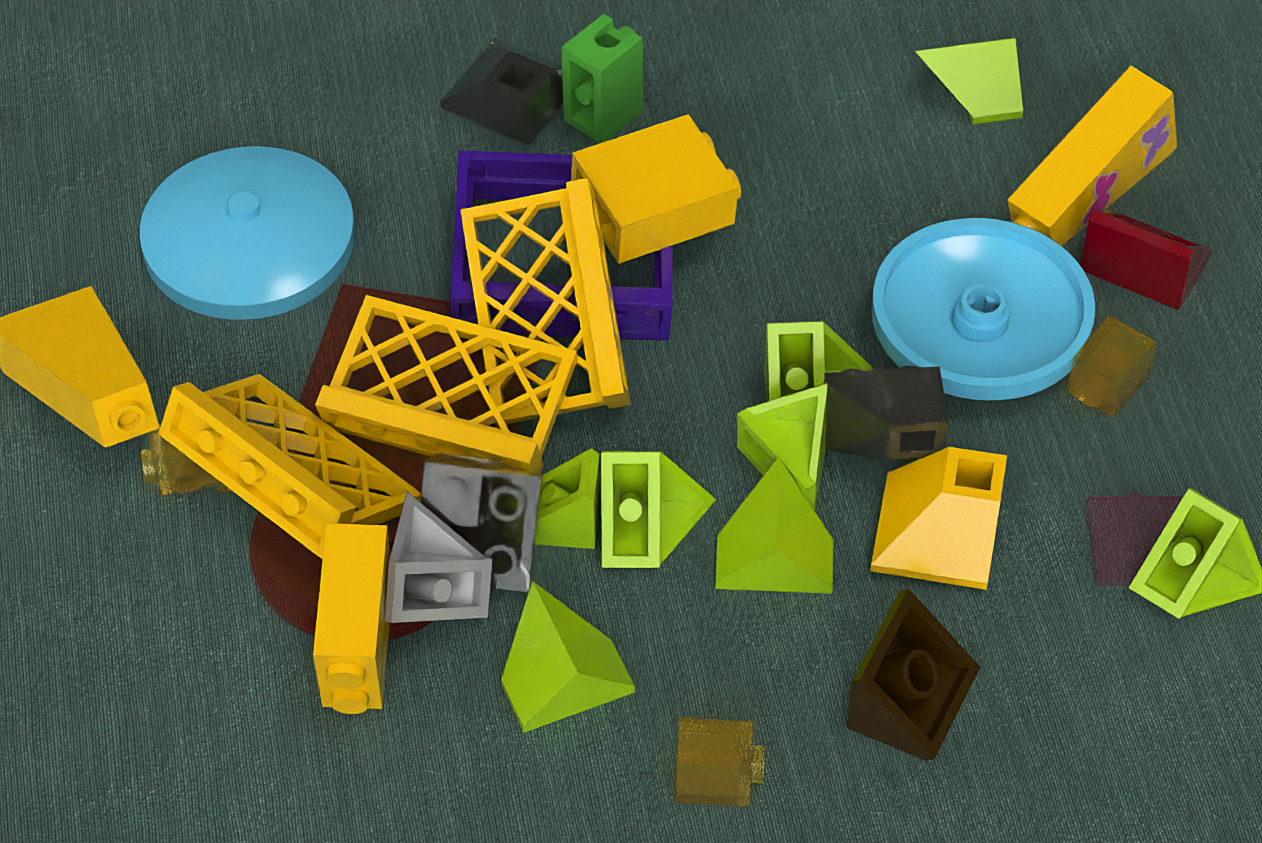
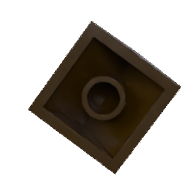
(910, 681)

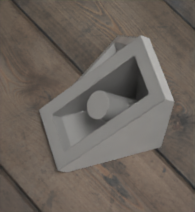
(434, 571)

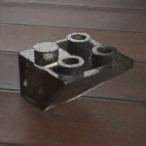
(508, 91)
(886, 412)
(490, 509)

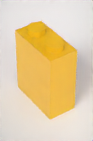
(658, 187)
(351, 616)

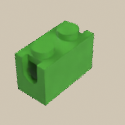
(602, 79)

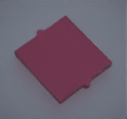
(1125, 532)

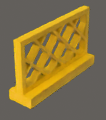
(589, 280)
(420, 427)
(259, 469)

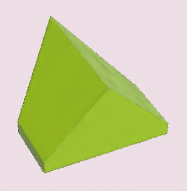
(981, 77)
(801, 354)
(788, 429)
(571, 503)
(646, 507)
(775, 541)
(1199, 560)
(559, 664)

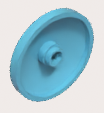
(247, 232)
(984, 305)

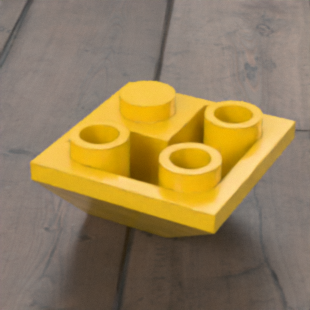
(941, 518)

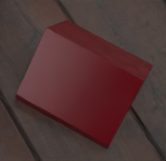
(1142, 257)

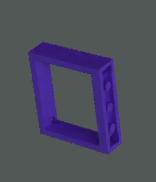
(640, 311)

